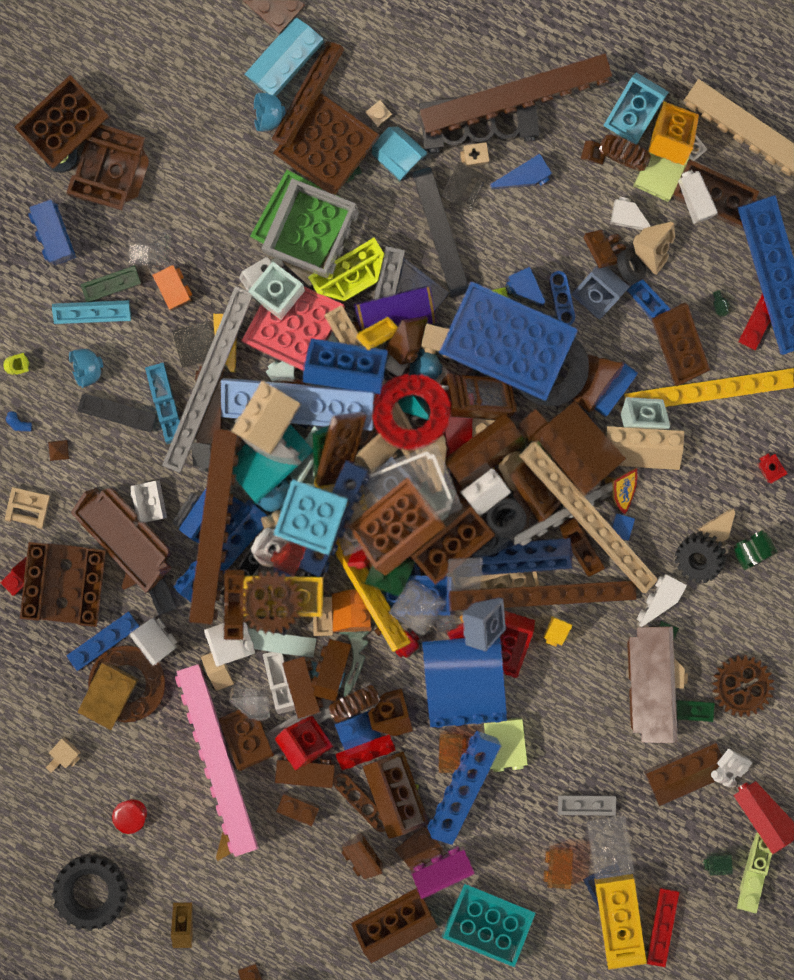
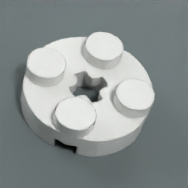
(262, 544)

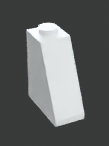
(696, 197)

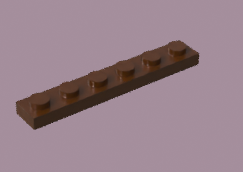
(307, 94)

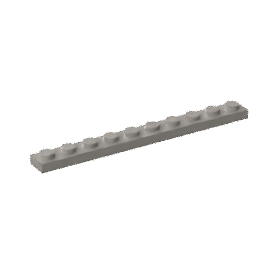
(207, 379)

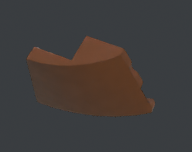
(599, 378)

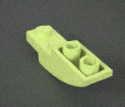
(754, 876)

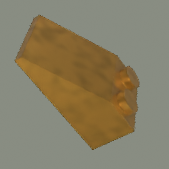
(107, 695)

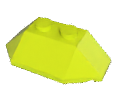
(352, 272)

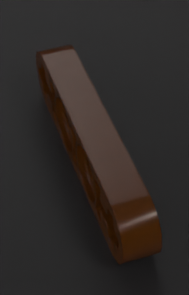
(358, 804)

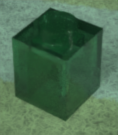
(718, 864)

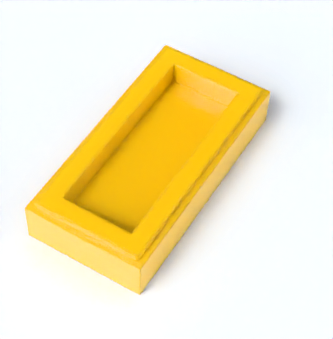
(377, 333)

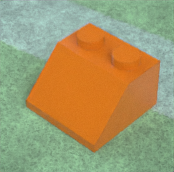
(350, 612)

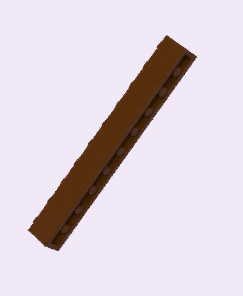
(516, 94)
(213, 526)

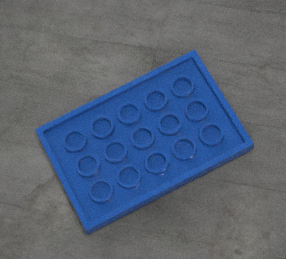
(508, 341)

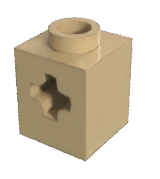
(480, 149)

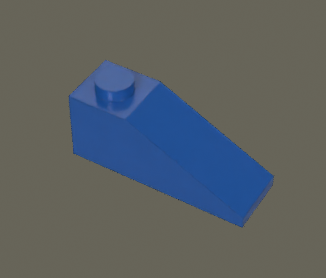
(527, 174)
(647, 299)

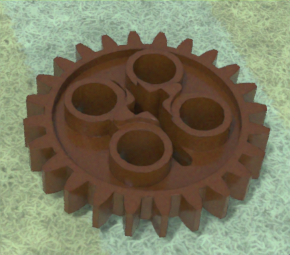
(252, 603)
(749, 701)

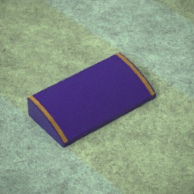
(397, 307)

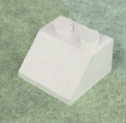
(485, 492)
(228, 650)

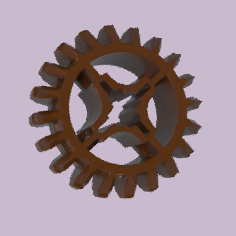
(625, 152)
(354, 703)

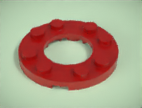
(404, 386)

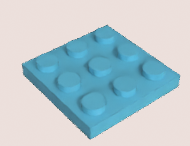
(310, 516)

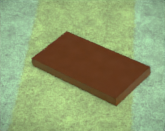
(680, 344)
(340, 446)

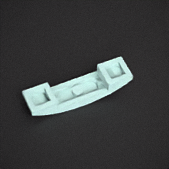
(283, 644)

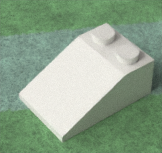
(154, 640)

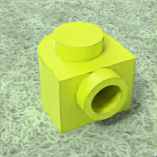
(16, 364)

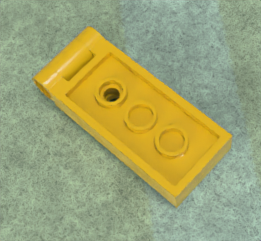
(620, 912)

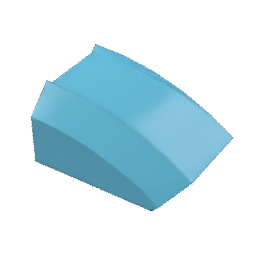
(397, 152)

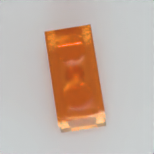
(450, 751)
(559, 867)

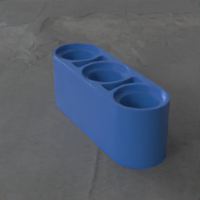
(562, 289)
(615, 390)

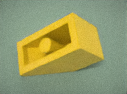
(556, 631)

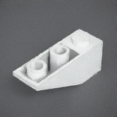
(665, 596)

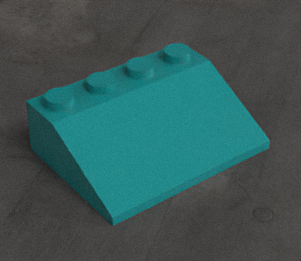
(260, 474)
(488, 925)

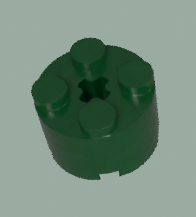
(755, 550)

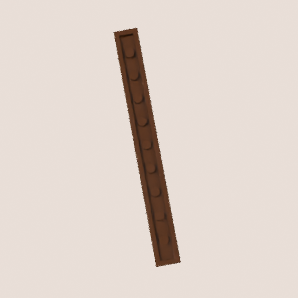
(546, 594)

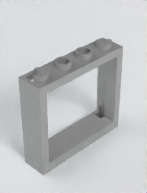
(283, 213)

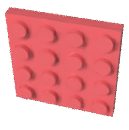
(291, 336)

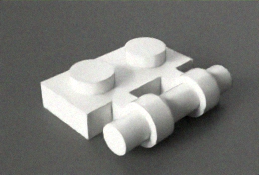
(731, 765)

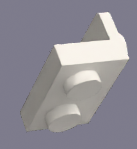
(148, 501)

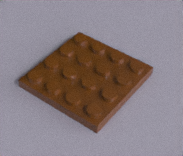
(328, 145)

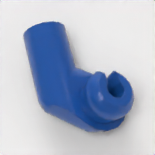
(16, 424)

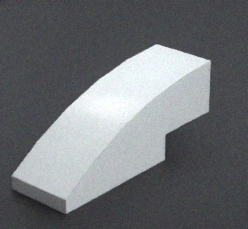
(278, 682)

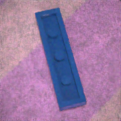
(103, 641)

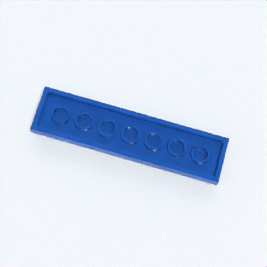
(773, 265)

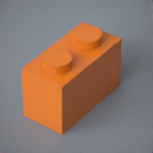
(172, 287)

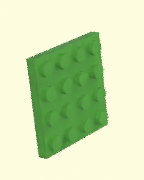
(309, 227)

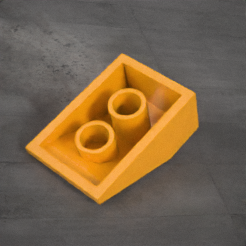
(674, 133)

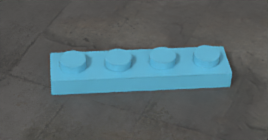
(91, 312)

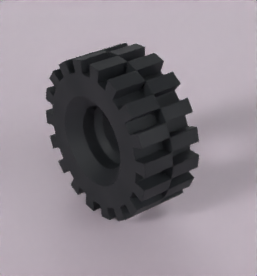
(709, 548)

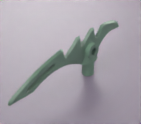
(357, 645)

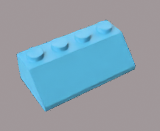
(284, 57)

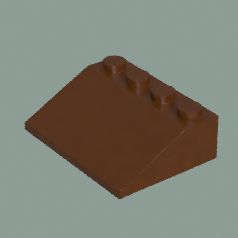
(61, 122)
(578, 448)

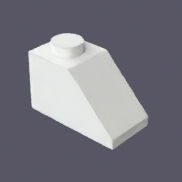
(628, 215)

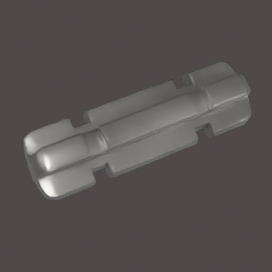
(185, 509)

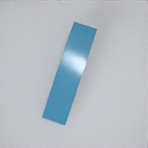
(163, 400)

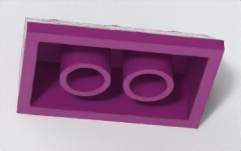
(442, 871)

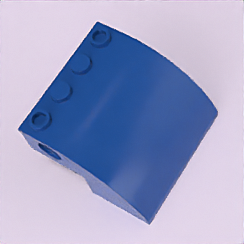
(463, 683)

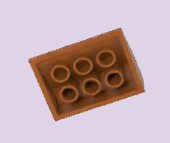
(396, 526)

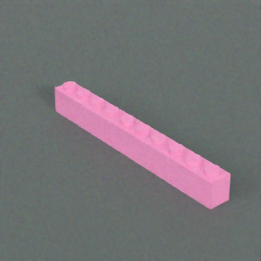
(217, 760)

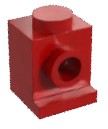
(777, 473)

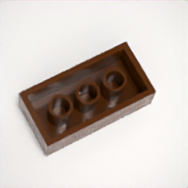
(724, 192)

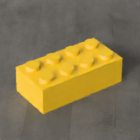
(311, 593)

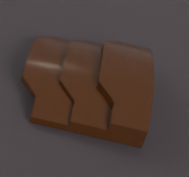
(110, 168)

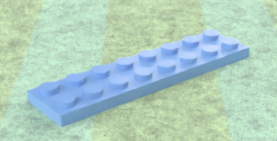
(316, 402)

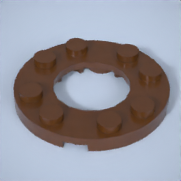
(153, 676)

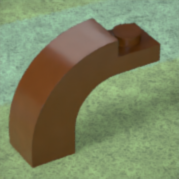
(233, 618)

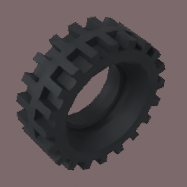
(74, 912)

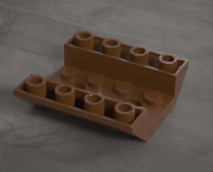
(48, 581)

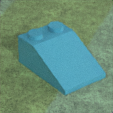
(635, 108)

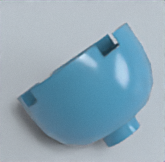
(268, 112)
(426, 364)
(86, 366)
(275, 498)

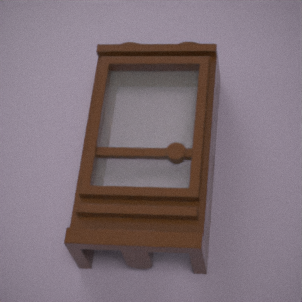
(479, 397)

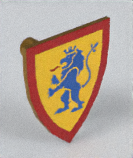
(624, 489)

